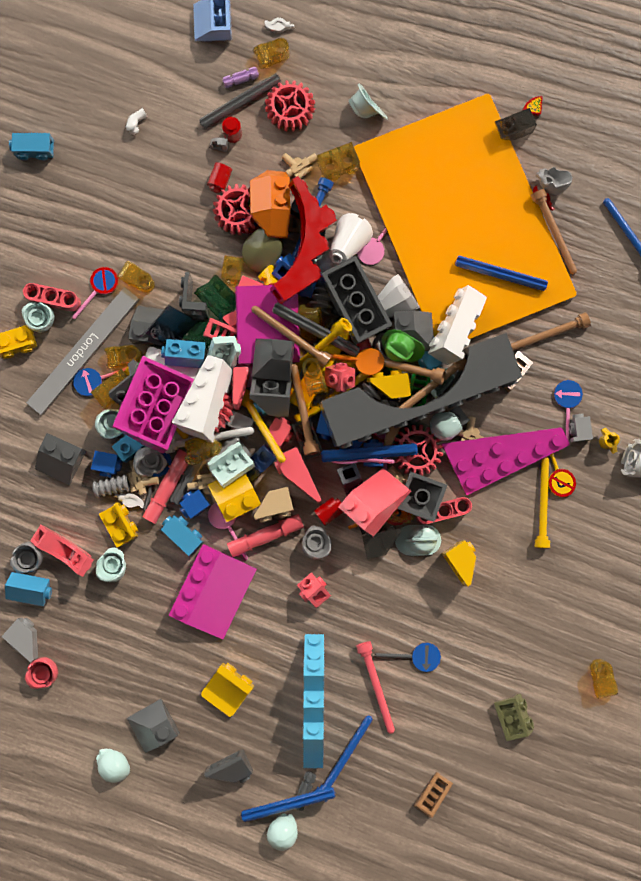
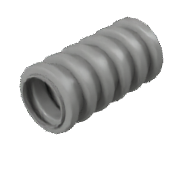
(111, 486)

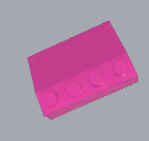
(252, 327)
(152, 404)
(212, 591)

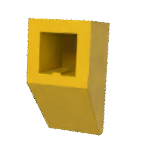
(391, 385)

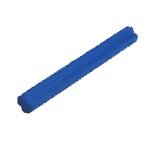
(501, 273)
(369, 452)
(288, 804)

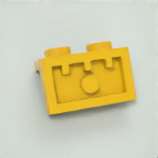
(16, 341)
(118, 524)

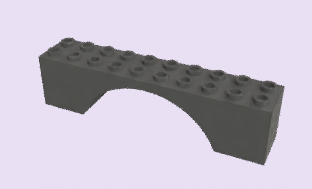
(358, 416)

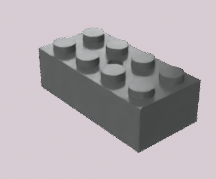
(350, 282)

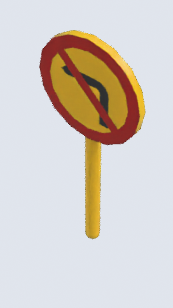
(561, 481)

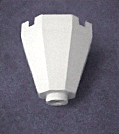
(397, 297)

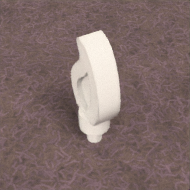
(278, 25)
(130, 500)

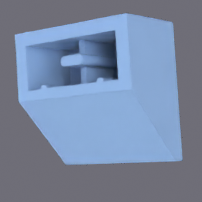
(212, 20)

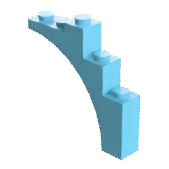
(313, 701)

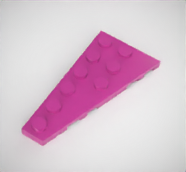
(492, 458)

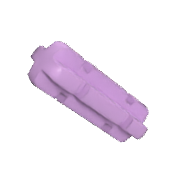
(240, 77)

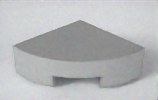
(219, 144)

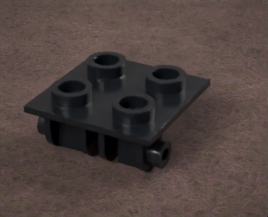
(170, 325)

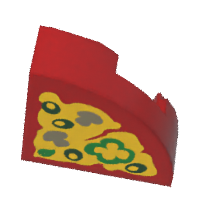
(535, 105)

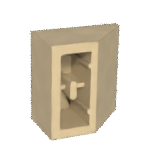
(275, 503)

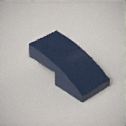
(262, 460)

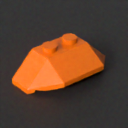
(271, 202)

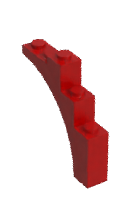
(312, 245)

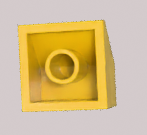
(235, 498)
(462, 561)

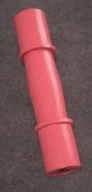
(166, 487)
(265, 535)

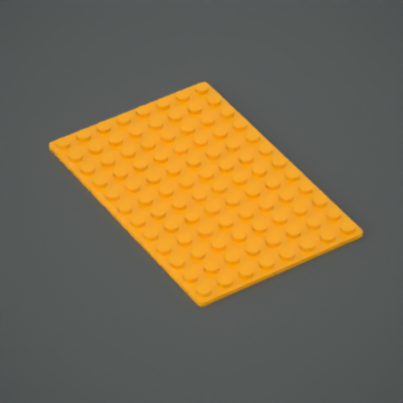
(457, 192)

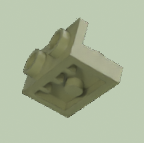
(514, 717)

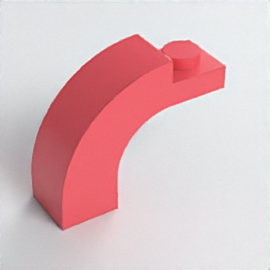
(63, 549)

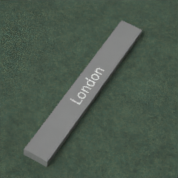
(83, 351)

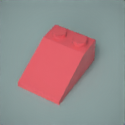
(297, 473)
(374, 501)

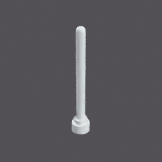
(175, 444)

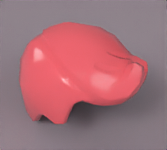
(41, 673)

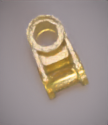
(270, 52)
(134, 276)
(312, 314)
(118, 356)
(314, 381)
(200, 450)
(604, 681)

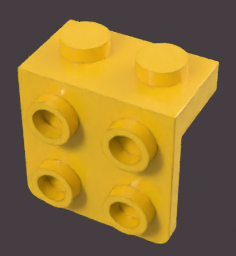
(227, 689)

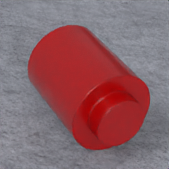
(232, 129)
(219, 177)
(329, 510)

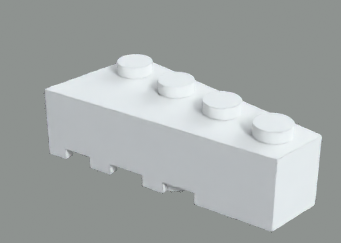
(457, 325)
(204, 400)

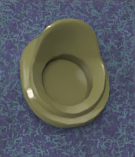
(261, 251)

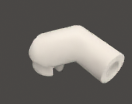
(133, 120)

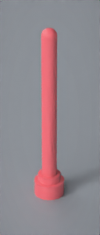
(365, 650)

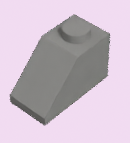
(23, 638)

